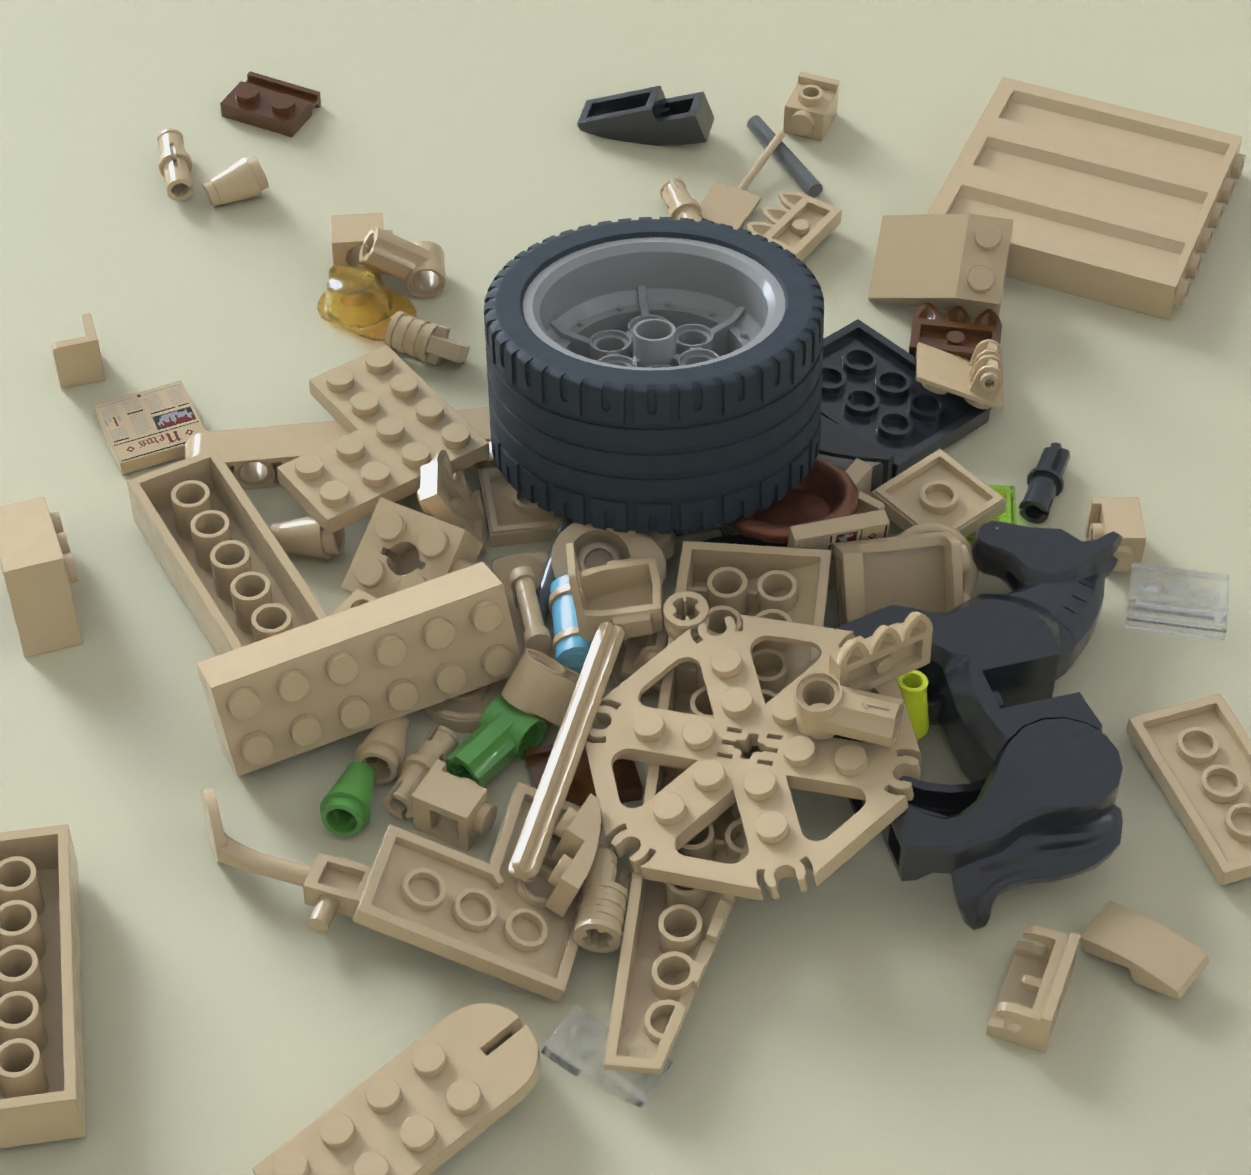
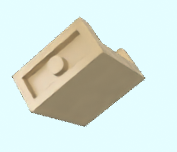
(901, 571)

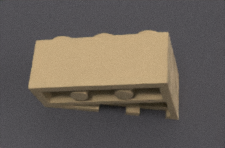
(38, 576)

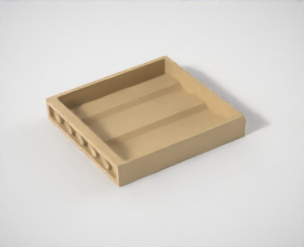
(1096, 193)

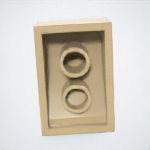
(942, 261)

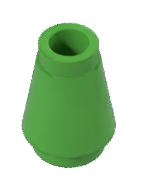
(349, 801)

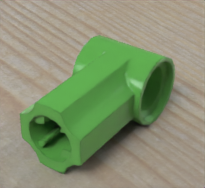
(500, 738)

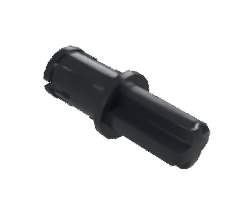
(1044, 483)

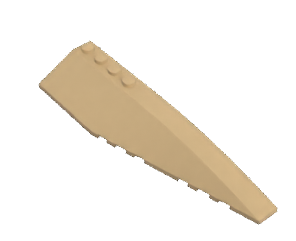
(677, 927)

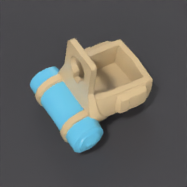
(620, 592)

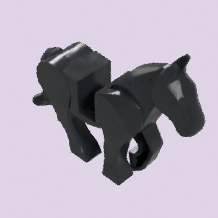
(1034, 761)

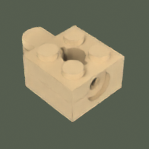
(407, 550)

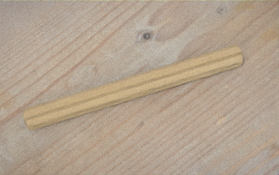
(566, 753)

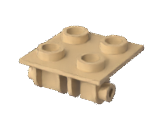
(974, 379)

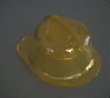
(361, 301)

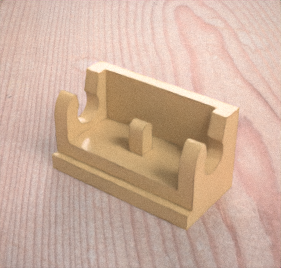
(1034, 988)

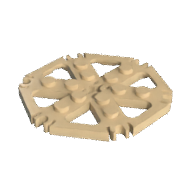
(720, 776)

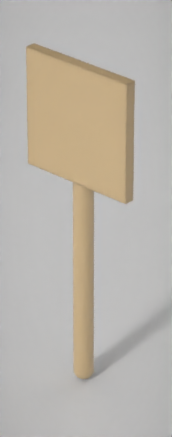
(735, 205)

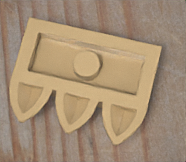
(798, 225)
(449, 500)
(885, 654)

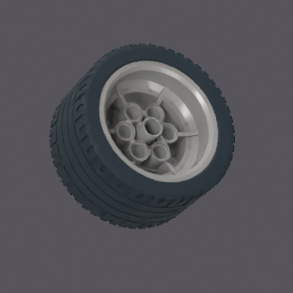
(654, 373)

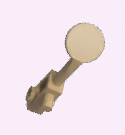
(329, 885)

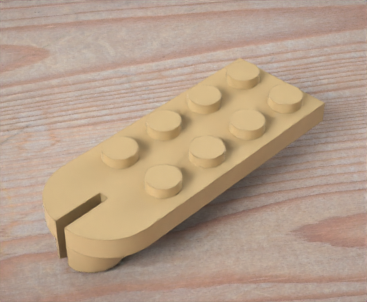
(421, 1101)

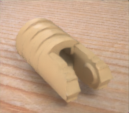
(603, 904)

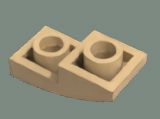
(574, 853)
(1150, 950)

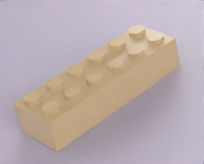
(220, 553)
(360, 667)
(40, 989)

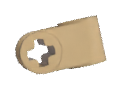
(542, 687)

